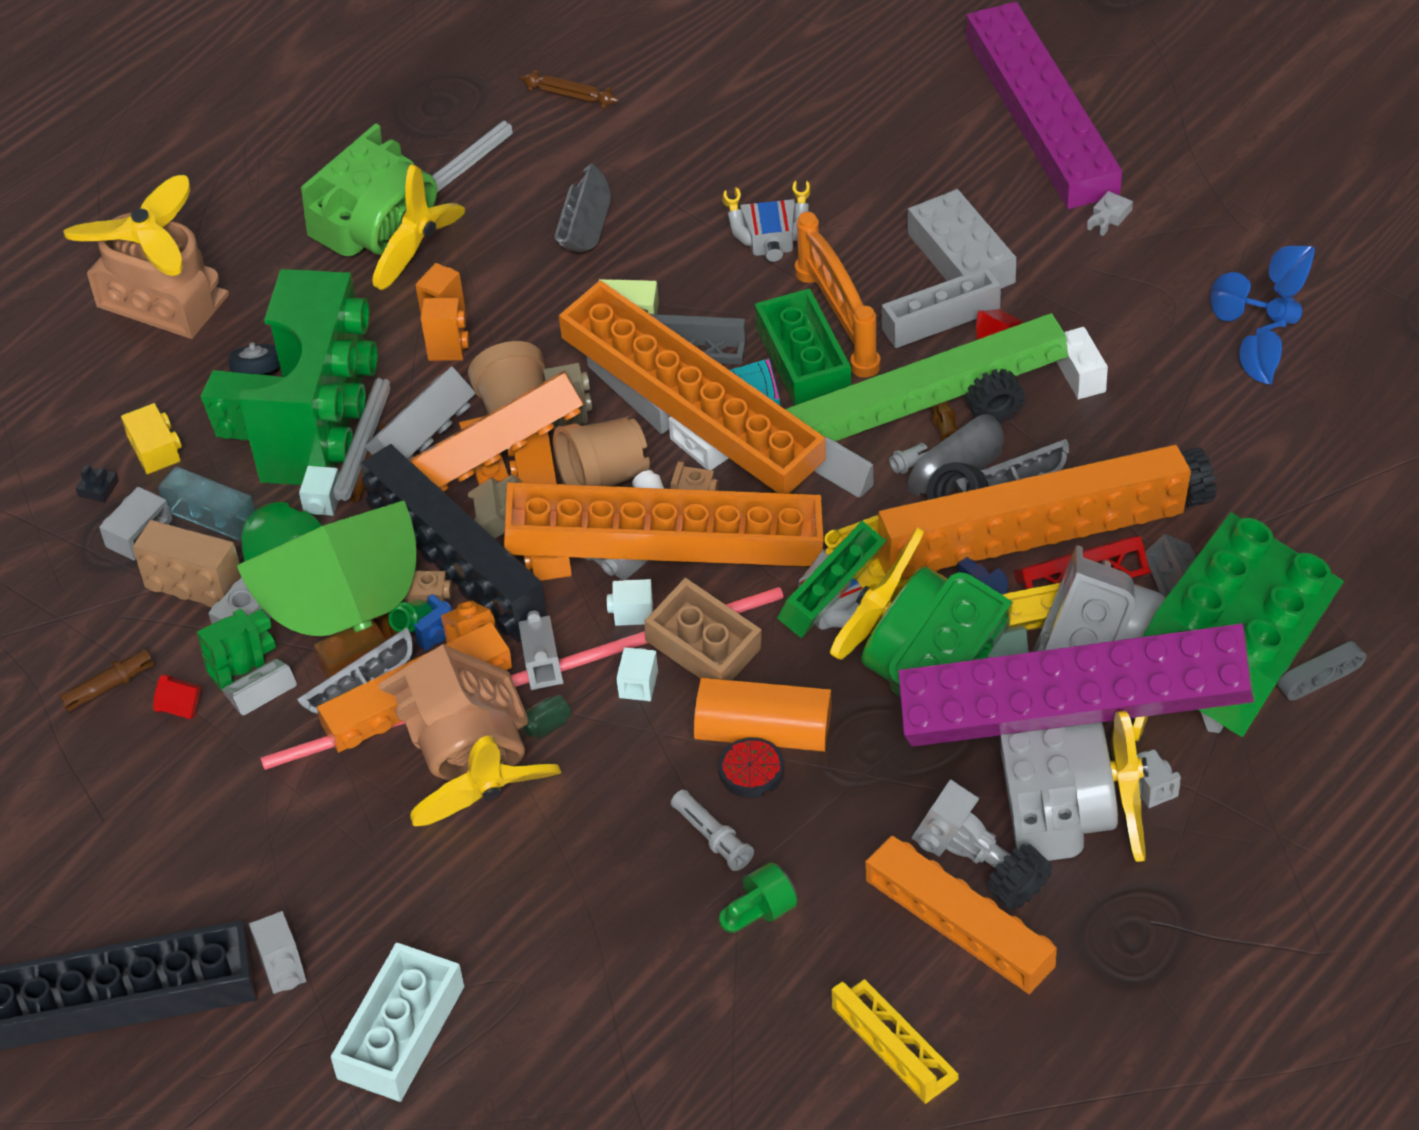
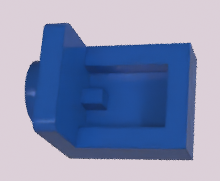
(430, 627)

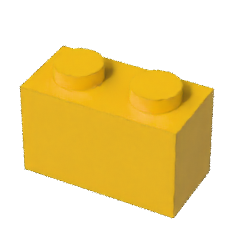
(151, 438)

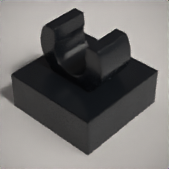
(96, 483)

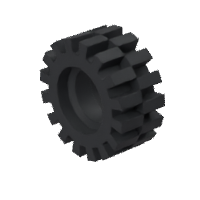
(1000, 385)
(1201, 480)
(1019, 876)

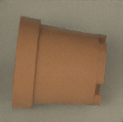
(506, 372)
(600, 452)

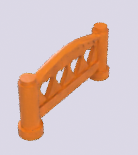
(815, 264)

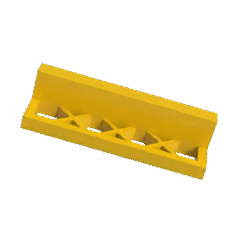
(1031, 606)
(892, 1046)

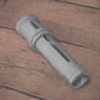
(721, 838)

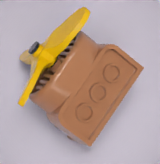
(152, 264)
(466, 726)

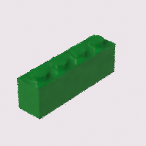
(831, 579)

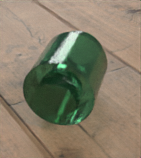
(547, 716)

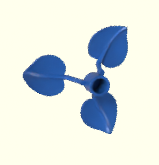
(1229, 294)

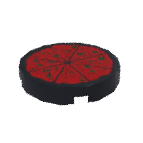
(751, 767)

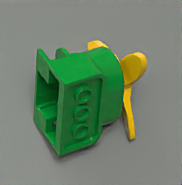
(926, 623)

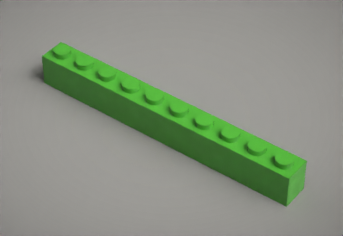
(933, 379)

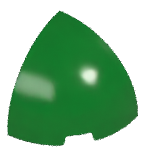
(273, 526)

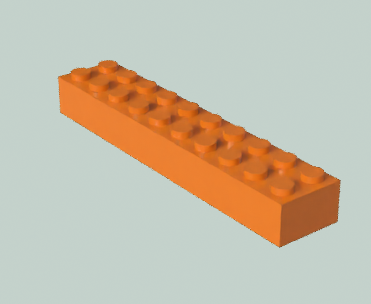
(693, 388)
(1037, 510)
(663, 524)

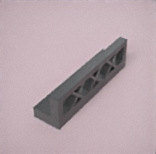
(712, 332)
(1168, 563)

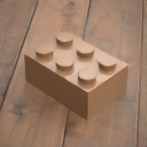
(186, 563)
(702, 633)

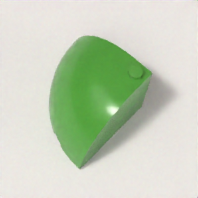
(337, 573)

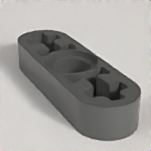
(1322, 670)

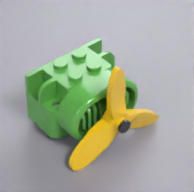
(375, 203)

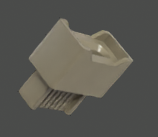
(491, 504)

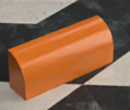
(773, 712)

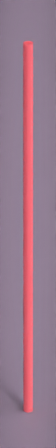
(522, 677)

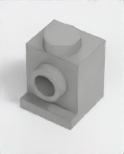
(1161, 783)

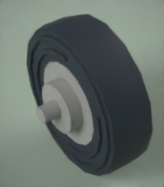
(254, 359)

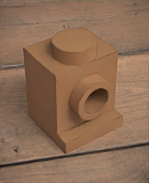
(693, 479)
(429, 583)

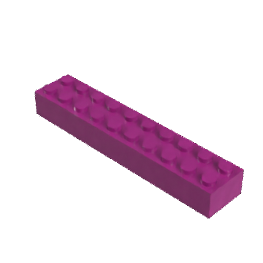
(1043, 105)
(1076, 685)

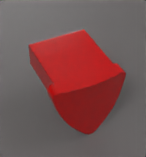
(994, 321)
(176, 697)

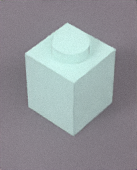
(317, 490)
(630, 601)
(637, 674)

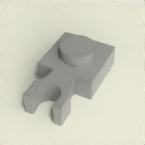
(1109, 210)

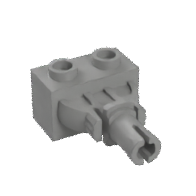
(956, 829)

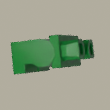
(235, 645)

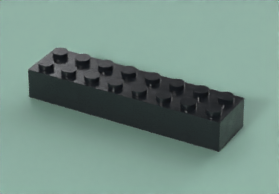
(455, 541)
(125, 984)

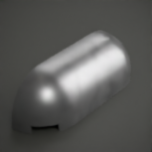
(584, 212)
(974, 444)
(1035, 463)
(377, 662)

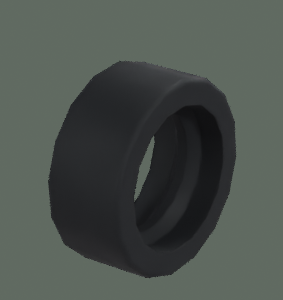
(941, 477)

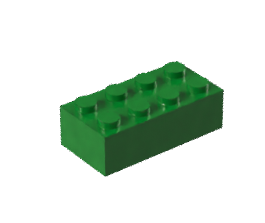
(802, 346)
(222, 400)

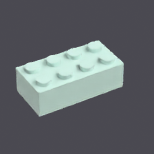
(397, 1022)

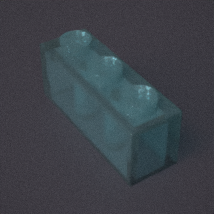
(206, 502)

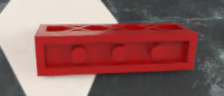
(1102, 552)

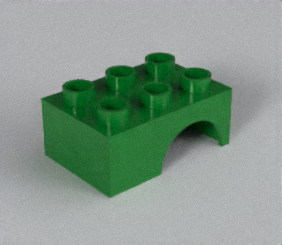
(323, 360)
(1256, 583)

